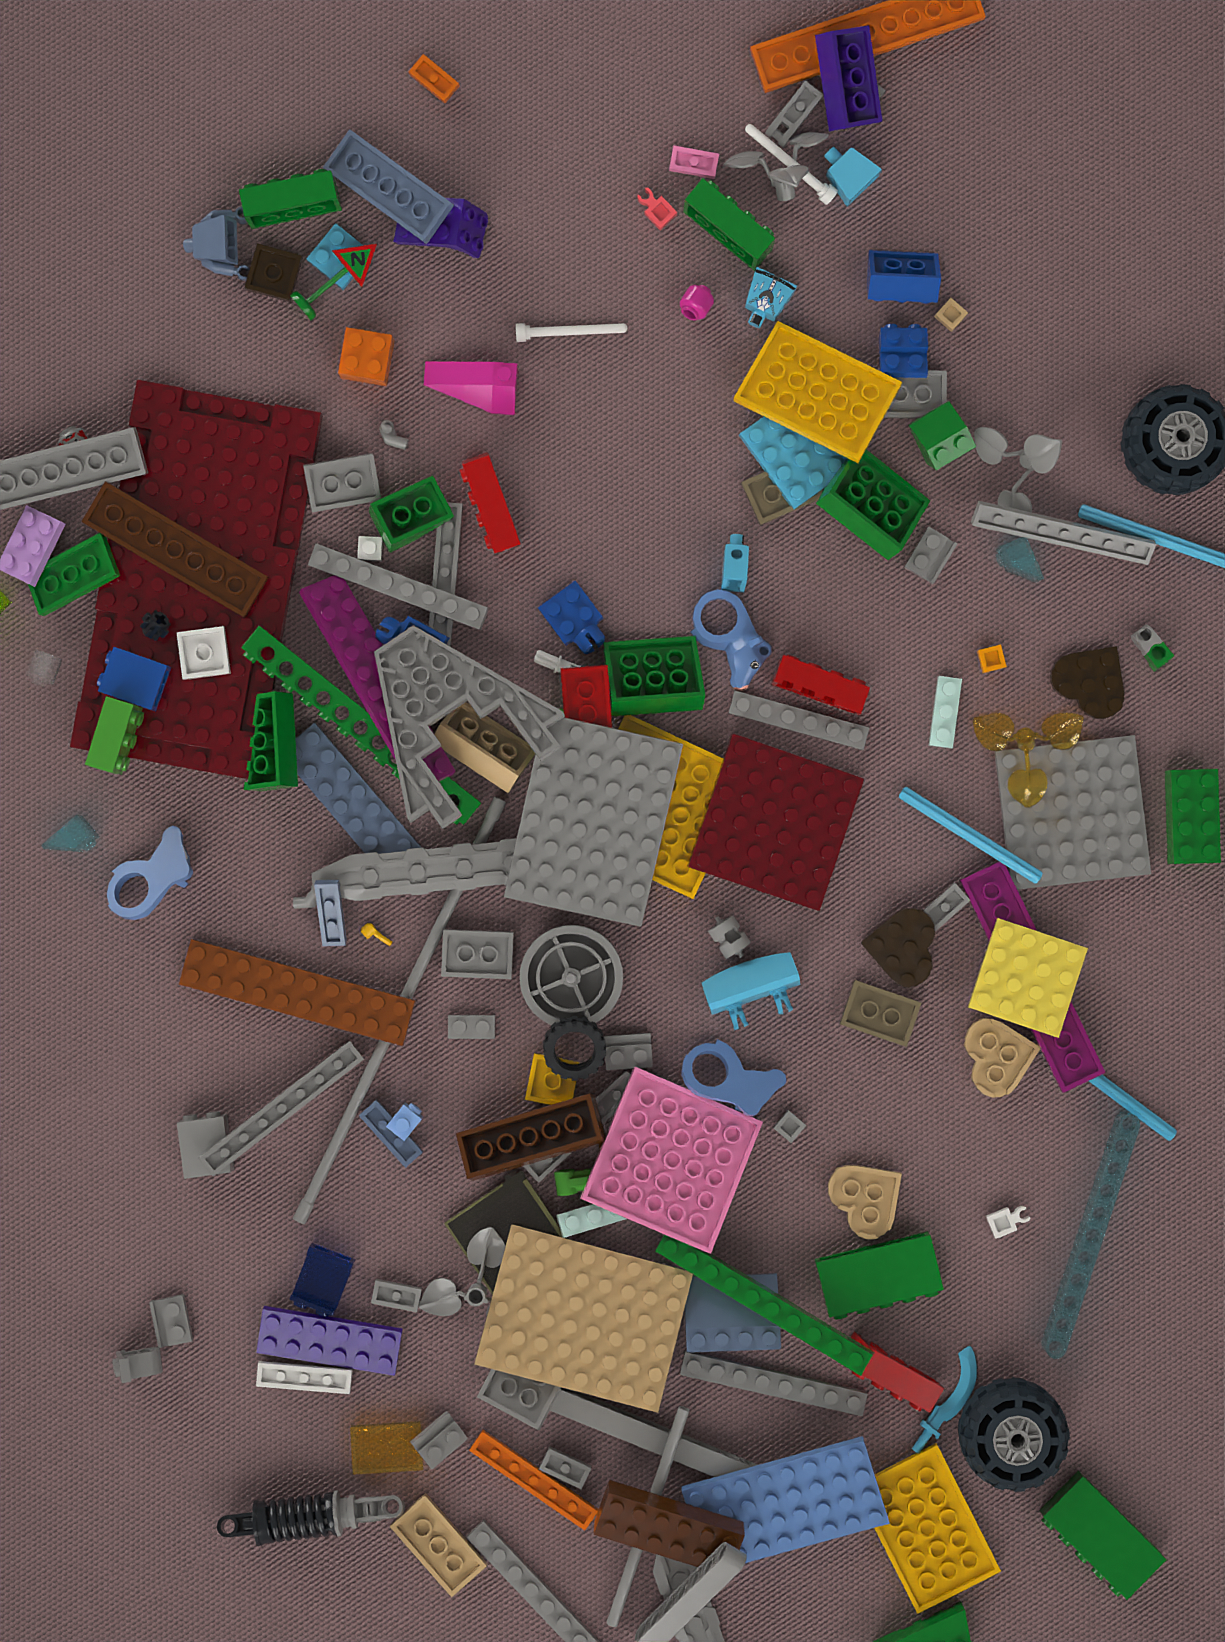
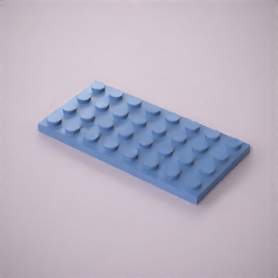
(797, 1498)

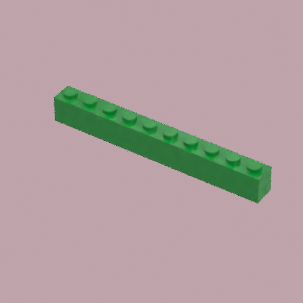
(768, 1304)

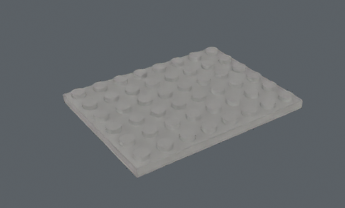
(594, 822)

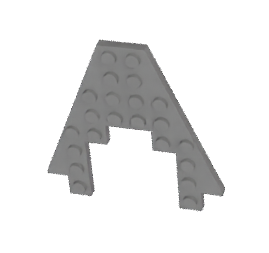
(428, 681)

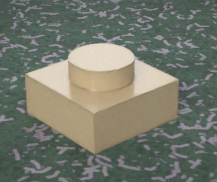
(951, 314)

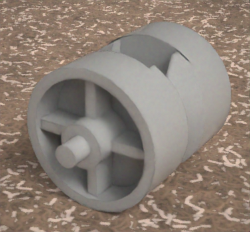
(728, 935)

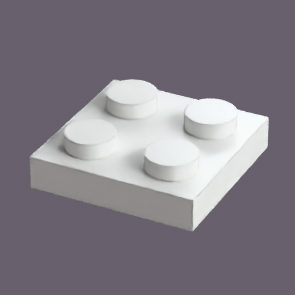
(203, 653)

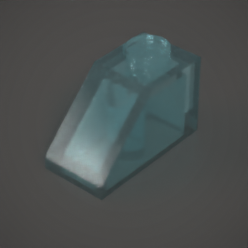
(1019, 560)
(73, 836)

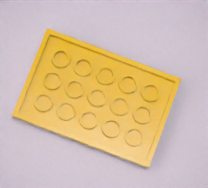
(817, 391)
(931, 1530)

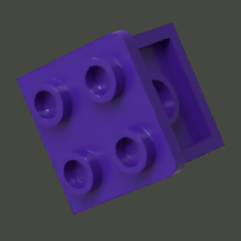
(460, 230)

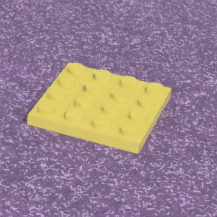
(1027, 977)

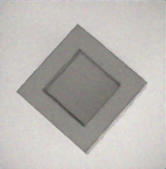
(789, 1126)

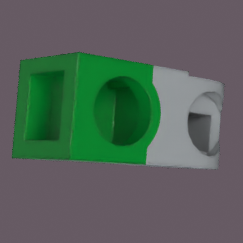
(1152, 647)

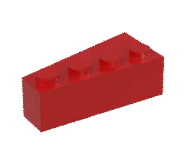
(490, 503)
(820, 685)
(900, 1380)

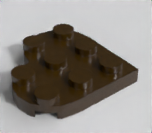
(1092, 680)
(903, 945)

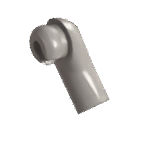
(390, 437)
(305, 902)

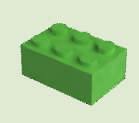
(114, 736)

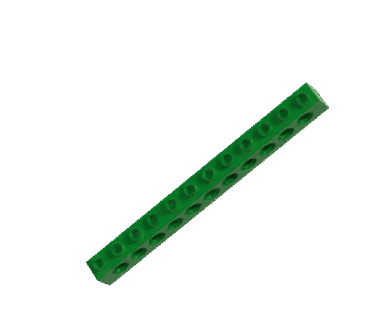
(253, 651)

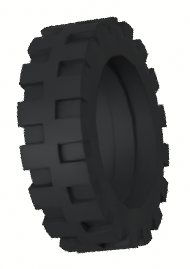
(580, 1070)

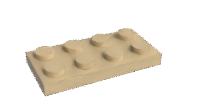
(438, 1545)

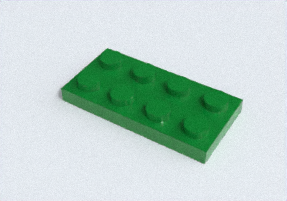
(74, 574)

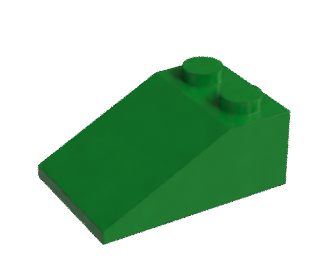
(410, 513)

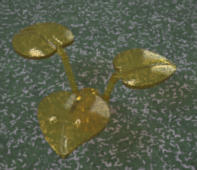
(997, 728)

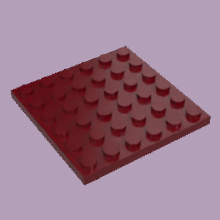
(775, 822)

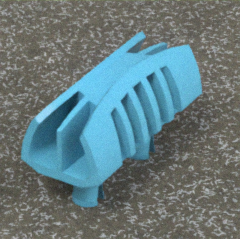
(750, 982)

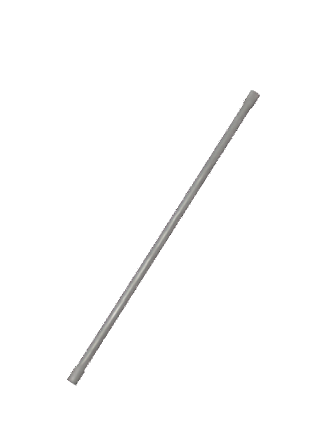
(307, 1203)

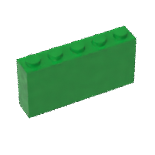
(879, 1275)
(1101, 1536)

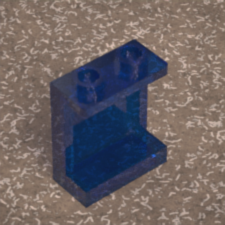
(322, 1280)

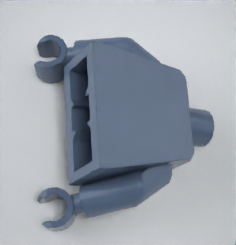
(216, 242)

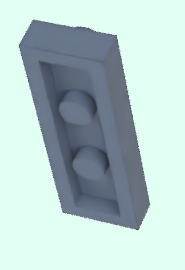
(330, 912)
(377, 1118)

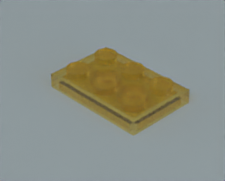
(385, 1448)

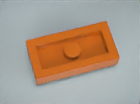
(434, 78)

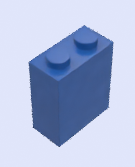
(133, 678)

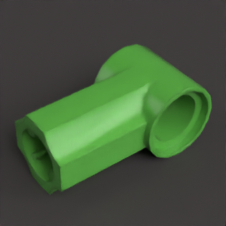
(571, 1181)

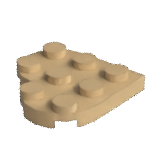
(999, 1056)
(867, 1197)

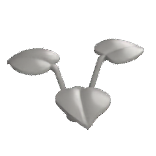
(783, 178)
(1039, 454)
(441, 1295)

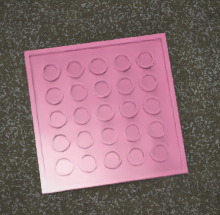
(671, 1160)

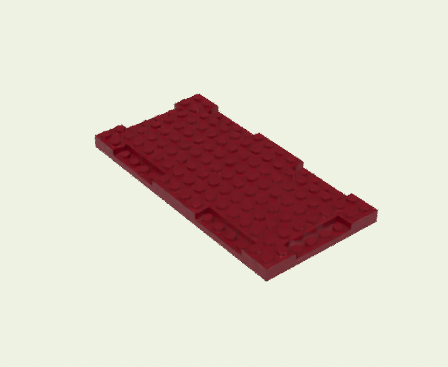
(241, 484)

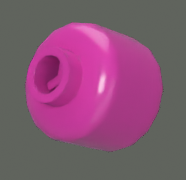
(696, 302)

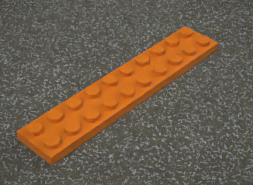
(891, 26)

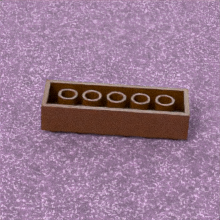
(531, 1137)
(663, 1525)

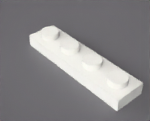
(304, 1377)

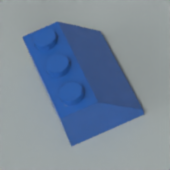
(903, 276)

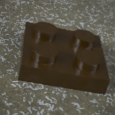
(273, 272)

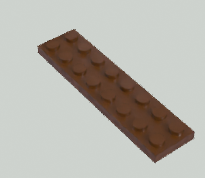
(175, 549)

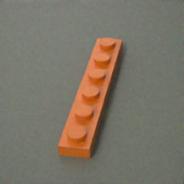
(533, 1480)

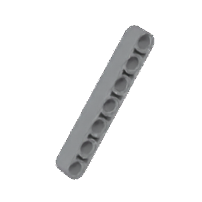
(692, 1595)

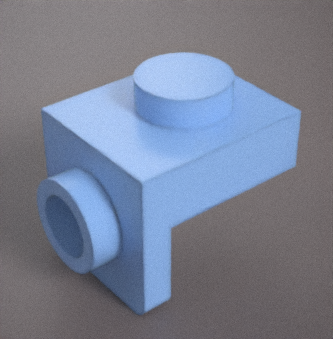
(405, 1120)

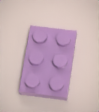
(31, 545)

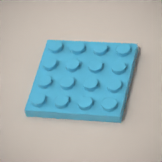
(791, 460)

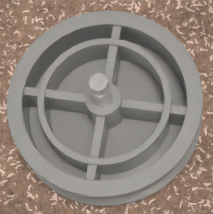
(571, 974)

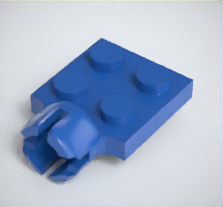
(574, 618)
(396, 628)

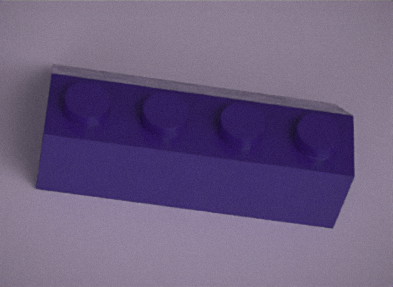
(848, 78)

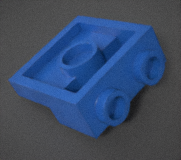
(903, 351)

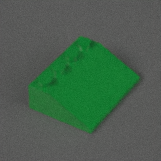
(874, 504)
(654, 676)

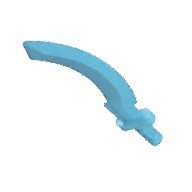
(954, 1402)

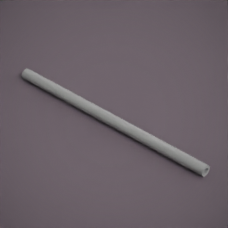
(657, 1488)

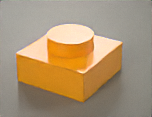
(991, 658)

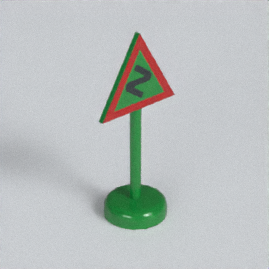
(356, 263)

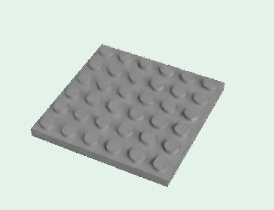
(1087, 820)

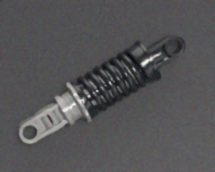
(308, 1519)

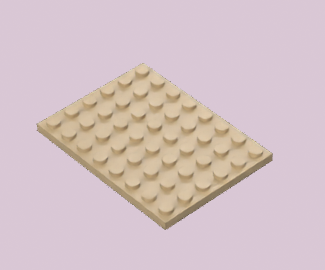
(584, 1318)

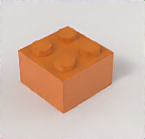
(366, 356)

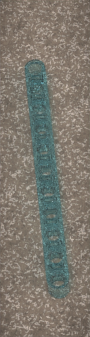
(1091, 1246)

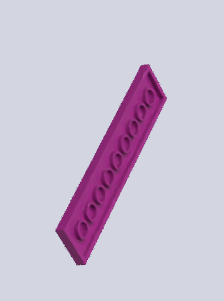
(354, 647)
(1072, 1054)

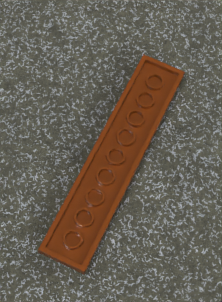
(297, 992)

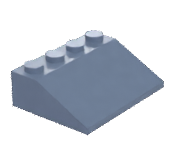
(724, 1324)

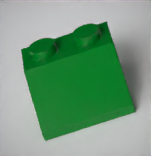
(941, 436)

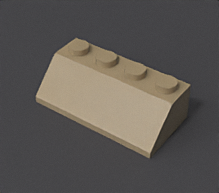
(484, 746)

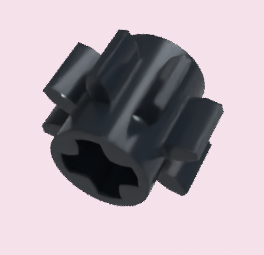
(155, 625)

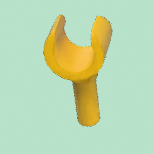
(369, 930)

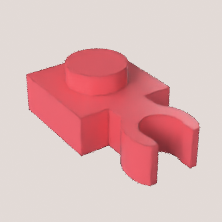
(658, 210)

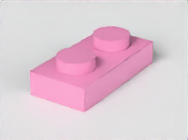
(694, 162)

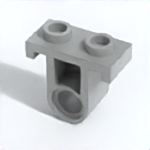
(137, 1363)

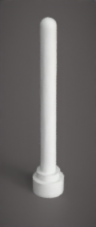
(824, 191)
(524, 332)

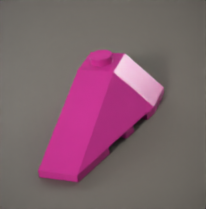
(480, 384)

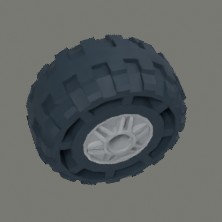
(1157, 454)
(996, 1416)

